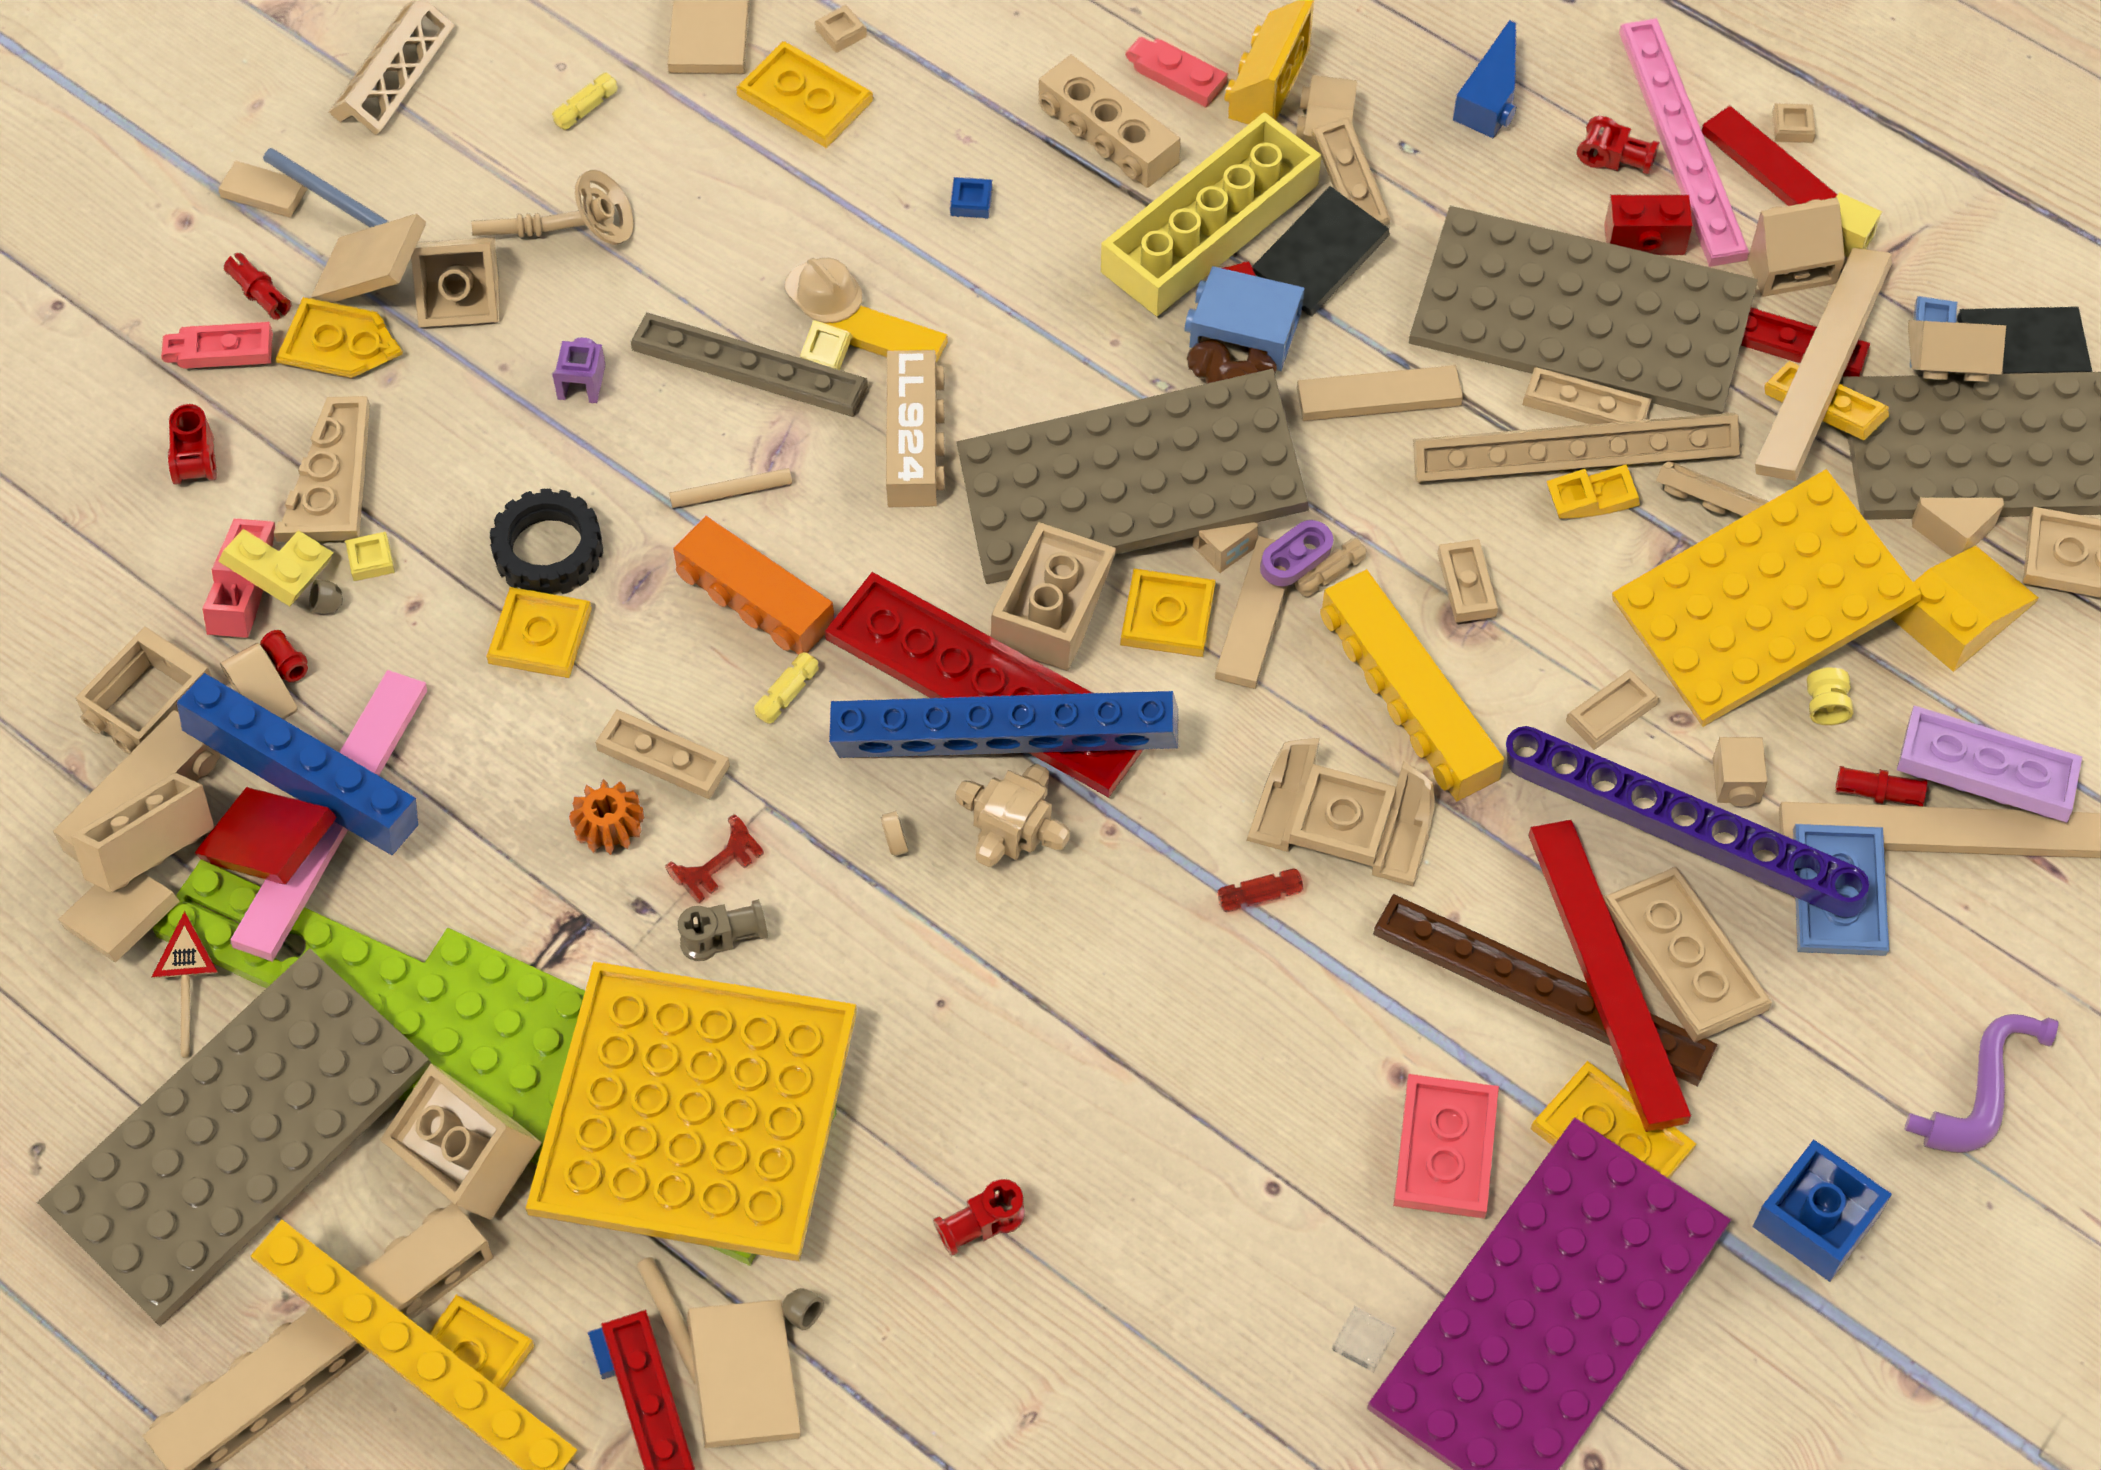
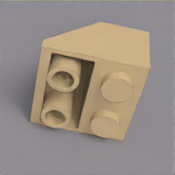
(1797, 247)

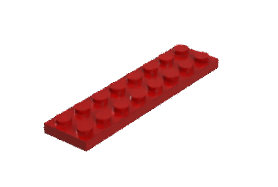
(956, 660)

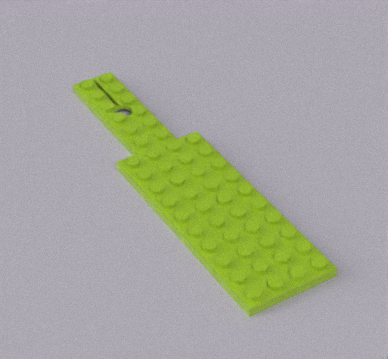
(465, 1008)

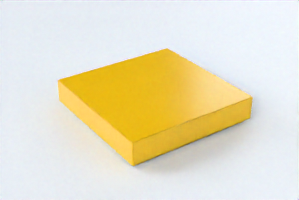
(1168, 612)
(539, 632)
(482, 1341)

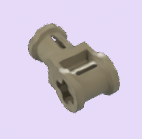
(718, 928)

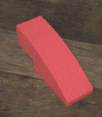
(233, 599)

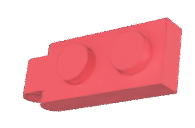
(1177, 70)
(219, 345)

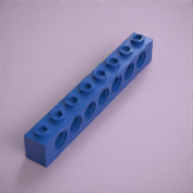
(1004, 724)

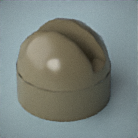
(325, 597)
(802, 1308)

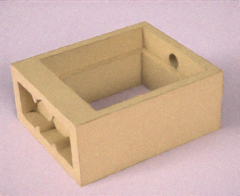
(122, 671)

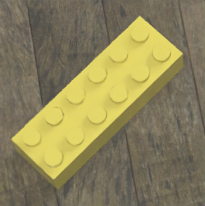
(1210, 214)

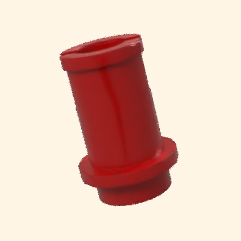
(288, 662)

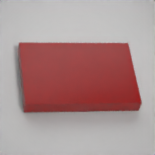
(266, 835)

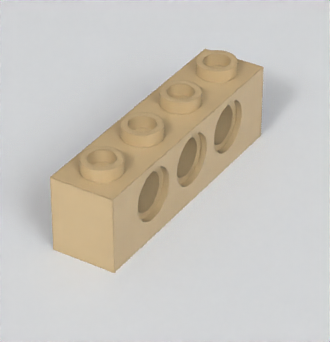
(1109, 121)

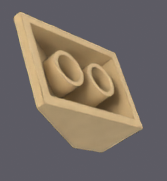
(1052, 595)
(460, 1143)

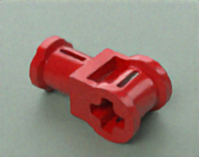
(1615, 146)
(982, 1217)

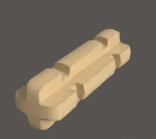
(1332, 567)

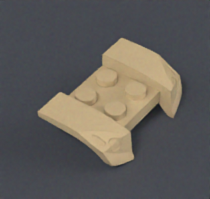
(1345, 813)

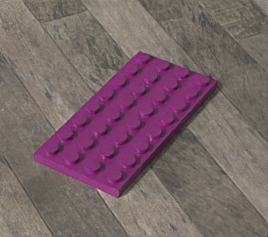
(1550, 1310)

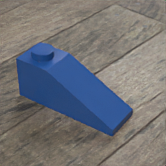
(1488, 93)

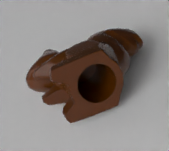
(1213, 362)

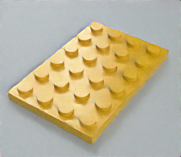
(1765, 597)

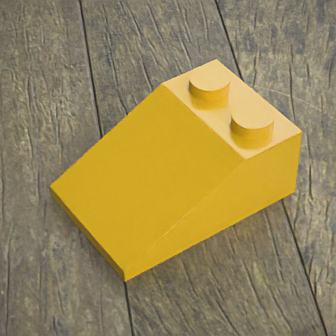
(1964, 606)

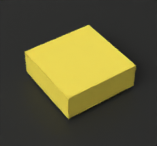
(826, 345)
(369, 556)

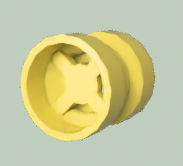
(1829, 695)

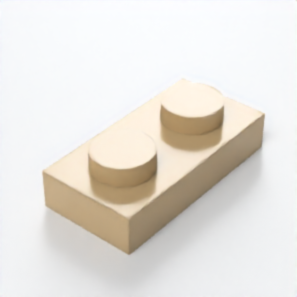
(1467, 580)

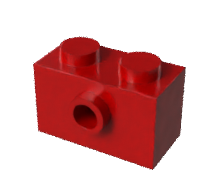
(1649, 223)

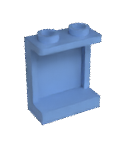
(1246, 312)

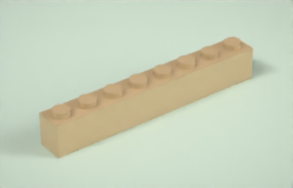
(312, 1350)

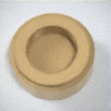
(894, 833)

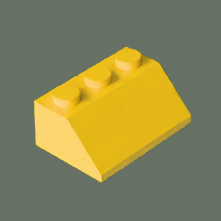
(1272, 63)

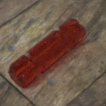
(1260, 890)

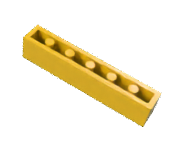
(1411, 686)

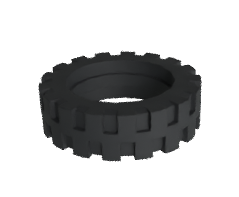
(535, 509)

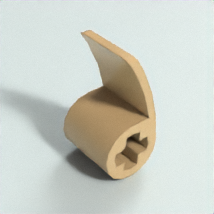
(256, 678)

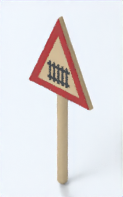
(184, 957)

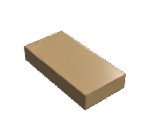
(261, 189)
(1612, 709)

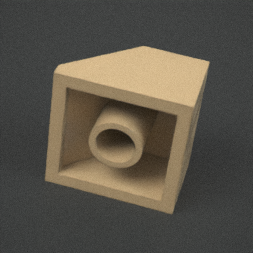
(456, 282)
(1956, 348)

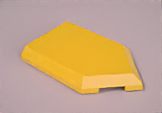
(336, 339)

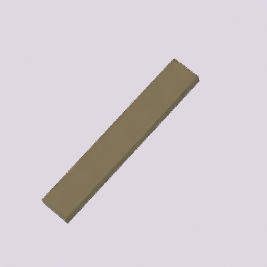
(749, 364)

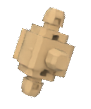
(1012, 815)

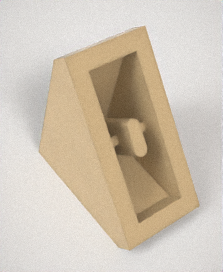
(1956, 522)

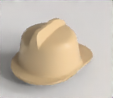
(824, 290)

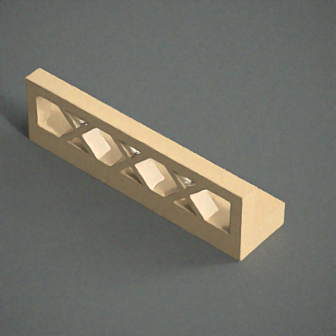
(380, 60)

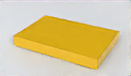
(804, 94)
(1612, 1113)

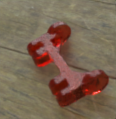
(694, 876)

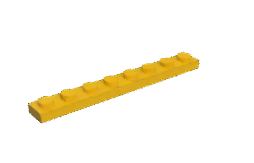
(411, 1351)

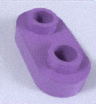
(1293, 555)

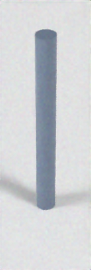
(322, 188)

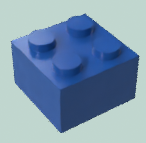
(1821, 1210)

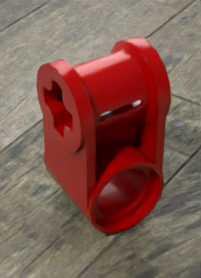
(190, 452)

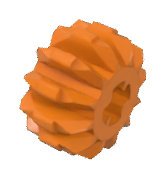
(606, 816)

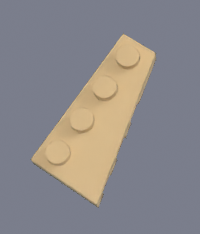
(331, 478)

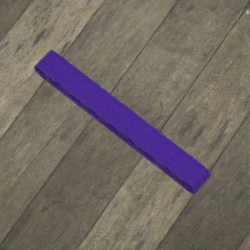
(1696, 837)

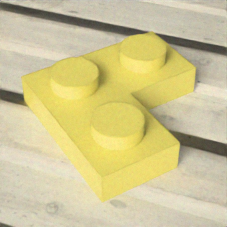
(281, 572)

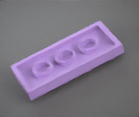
(1990, 763)

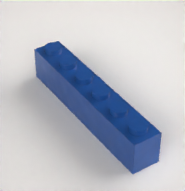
(298, 763)

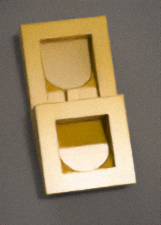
(1594, 495)

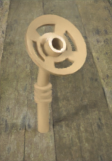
(590, 213)

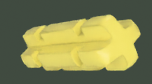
(584, 101)
(786, 688)

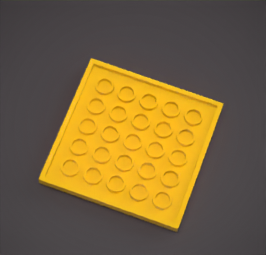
(693, 1111)

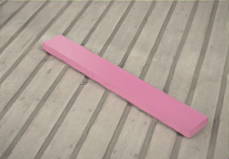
(1683, 142)
(370, 745)

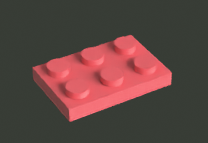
(1446, 1146)

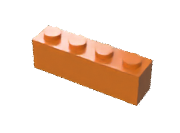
(753, 586)

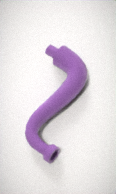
(1982, 1125)

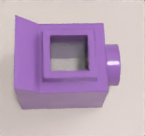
(579, 363)

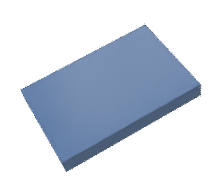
(1832, 934)

